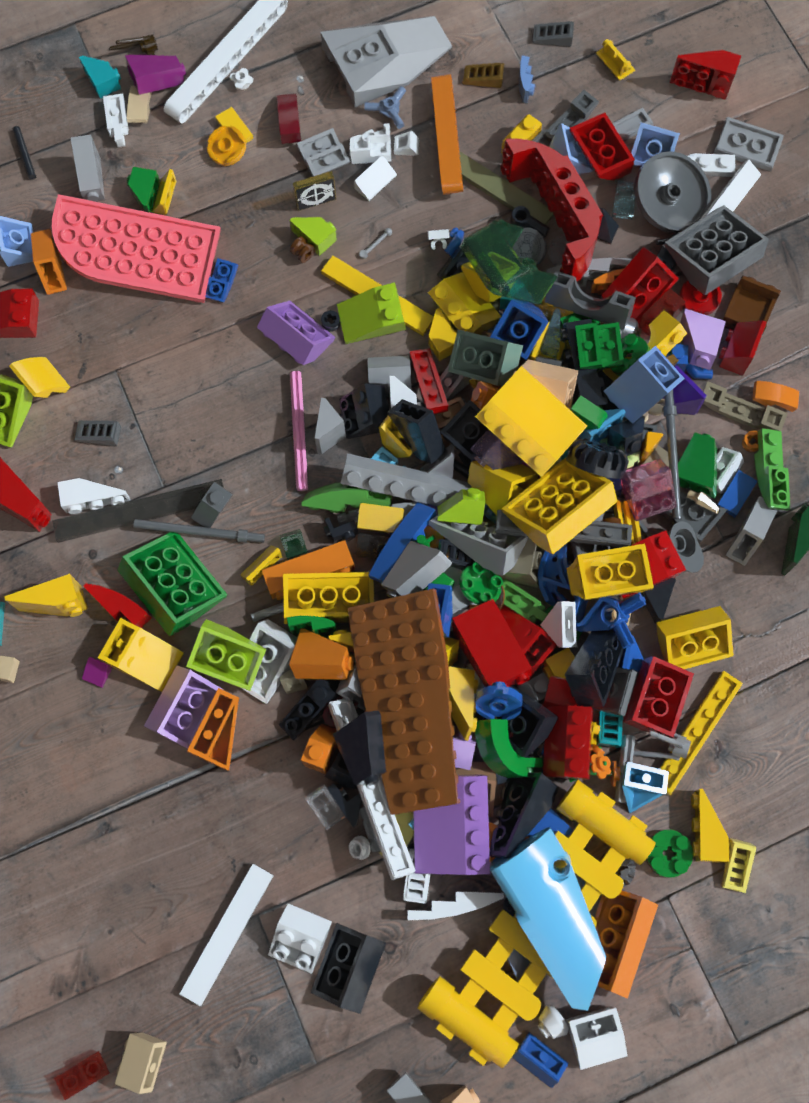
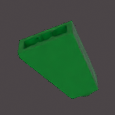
(699, 465)

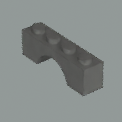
(568, 295)

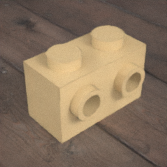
(140, 1063)

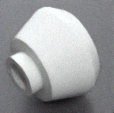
(552, 1023)

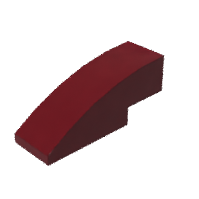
(288, 118)

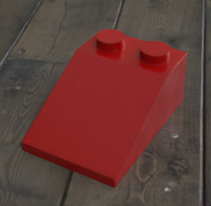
(18, 313)
(662, 559)

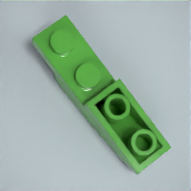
(771, 475)
(337, 497)

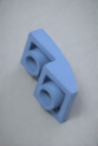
(526, 86)

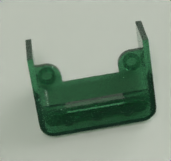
(499, 266)

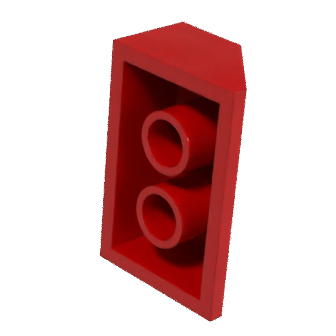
(603, 147)
(645, 279)
(658, 697)
(569, 743)

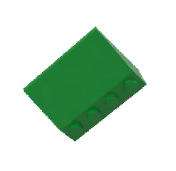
(171, 582)

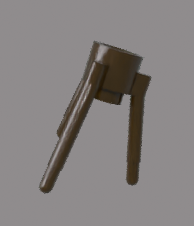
(146, 43)

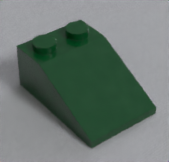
(797, 539)

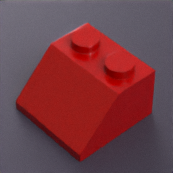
(741, 346)

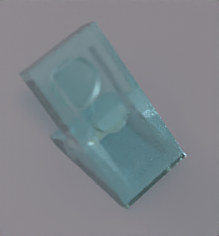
(624, 200)

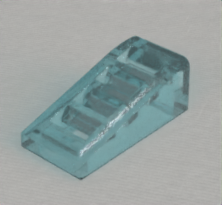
(552, 339)

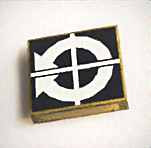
(314, 191)

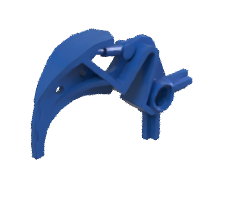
(600, 615)

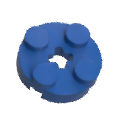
(498, 701)

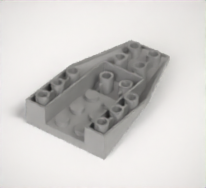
(384, 54)

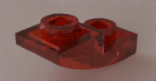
(82, 1075)

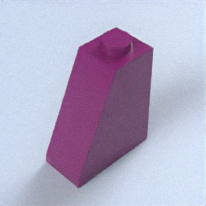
(154, 72)

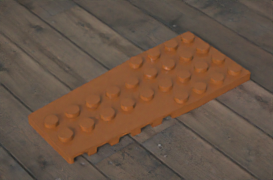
(407, 679)

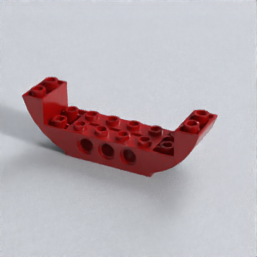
(565, 196)

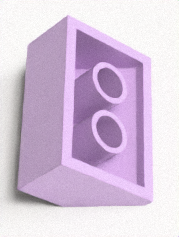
(181, 706)

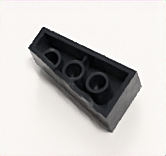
(588, 381)
(594, 668)

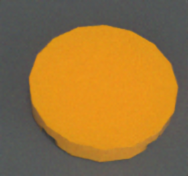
(226, 145)

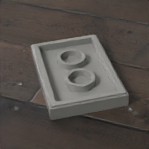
(749, 143)

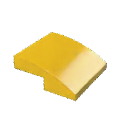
(39, 376)

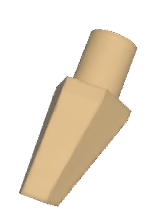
(703, 500)

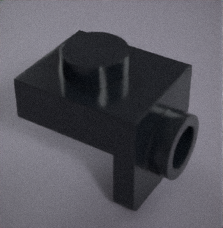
(344, 532)

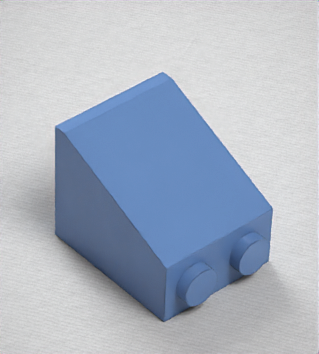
(643, 384)

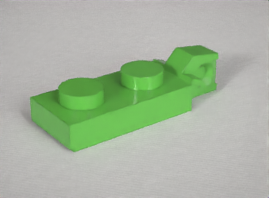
(523, 603)

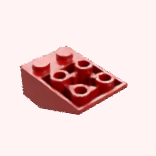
(706, 72)
(532, 639)

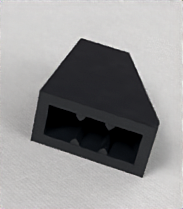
(418, 429)
(363, 748)

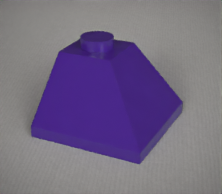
(687, 396)

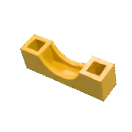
(665, 334)

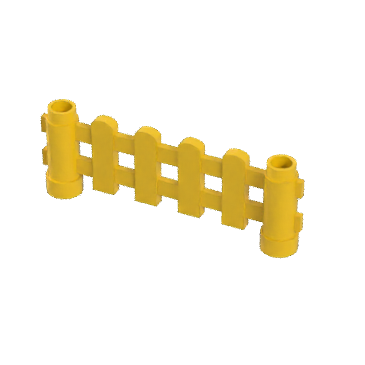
(457, 1011)

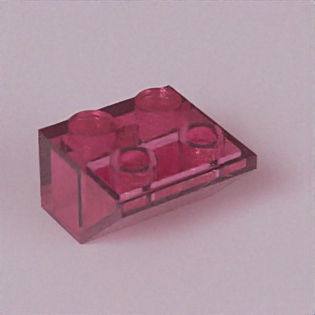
(649, 489)

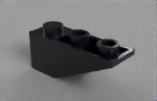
(309, 707)

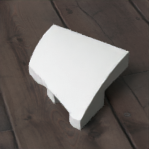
(371, 146)

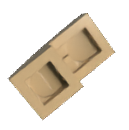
(138, 106)

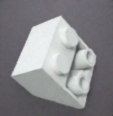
(299, 938)
(597, 1037)

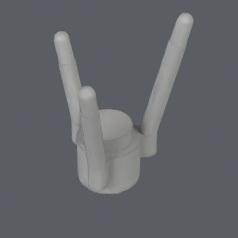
(678, 745)

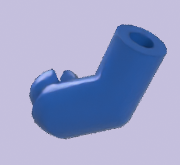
(457, 236)
(698, 372)

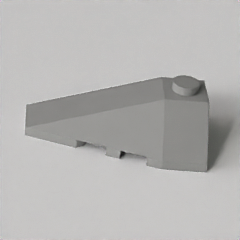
(482, 544)

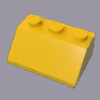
(462, 305)
(696, 638)

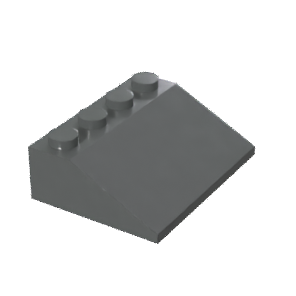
(716, 249)

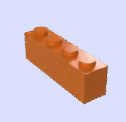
(329, 559)

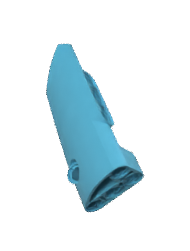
(553, 914)

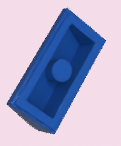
(540, 1060)

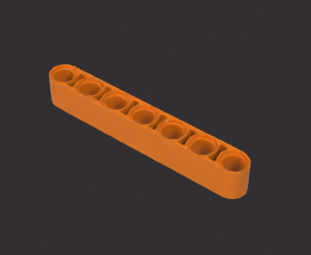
(447, 134)

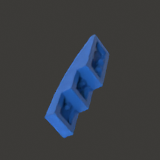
(407, 531)

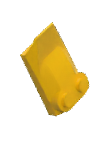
(610, 573)

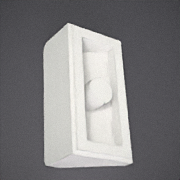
(374, 178)
(727, 466)

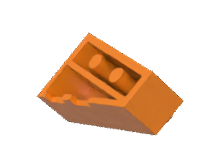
(216, 732)

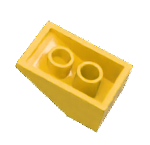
(55, 597)

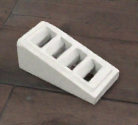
(416, 891)

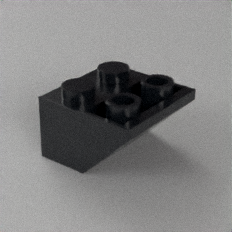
(364, 410)

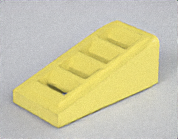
(746, 867)

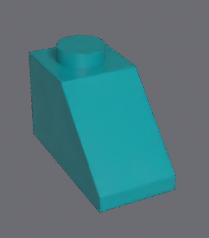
(101, 75)

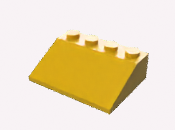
(531, 421)
(560, 505)

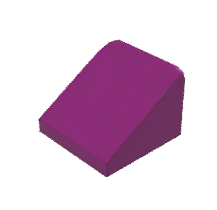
(96, 672)

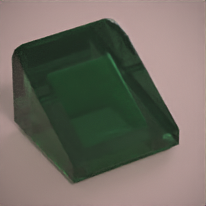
(293, 543)

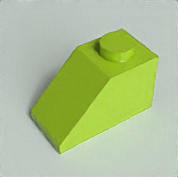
(315, 230)
(463, 507)

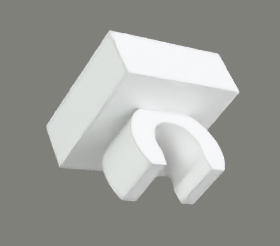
(438, 235)

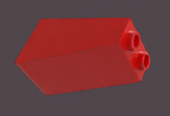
(20, 501)
(491, 646)

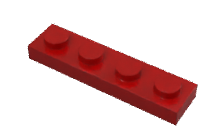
(428, 380)

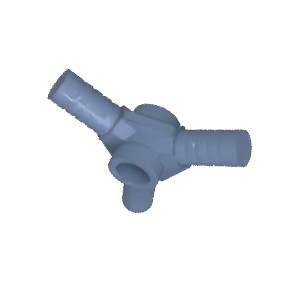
(389, 107)

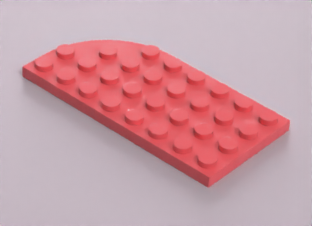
(135, 248)

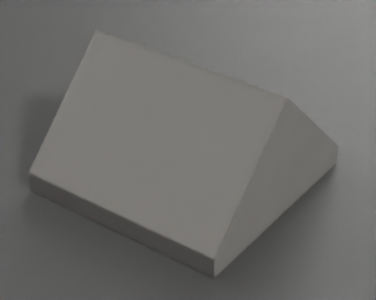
(383, 367)
(329, 427)

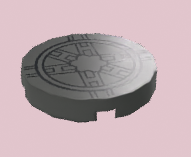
(531, 245)

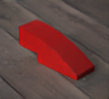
(118, 605)

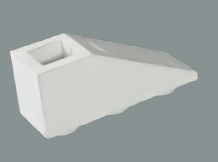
(84, 494)

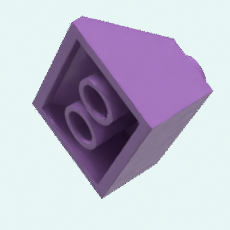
(295, 332)

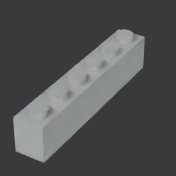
(399, 481)

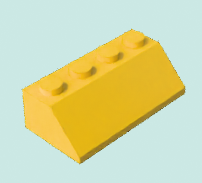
(326, 594)

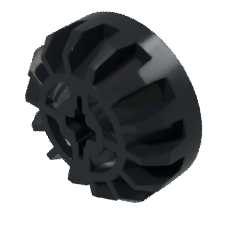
(598, 458)

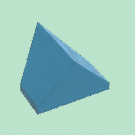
(642, 784)

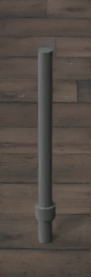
(670, 412)
(241, 535)

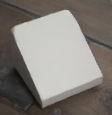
(406, 144)

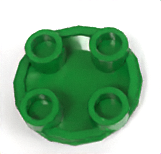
(480, 584)

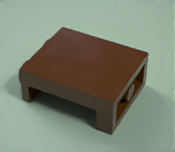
(750, 302)

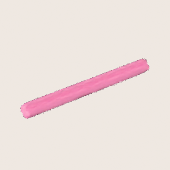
(298, 431)

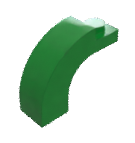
(498, 753)

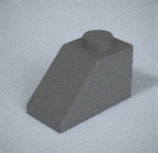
(212, 505)

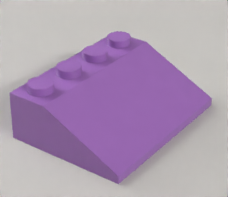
(457, 835)

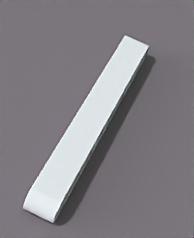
(223, 58)

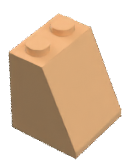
(556, 379)

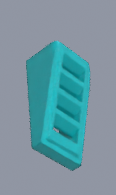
(610, 742)

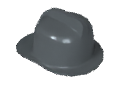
(687, 546)

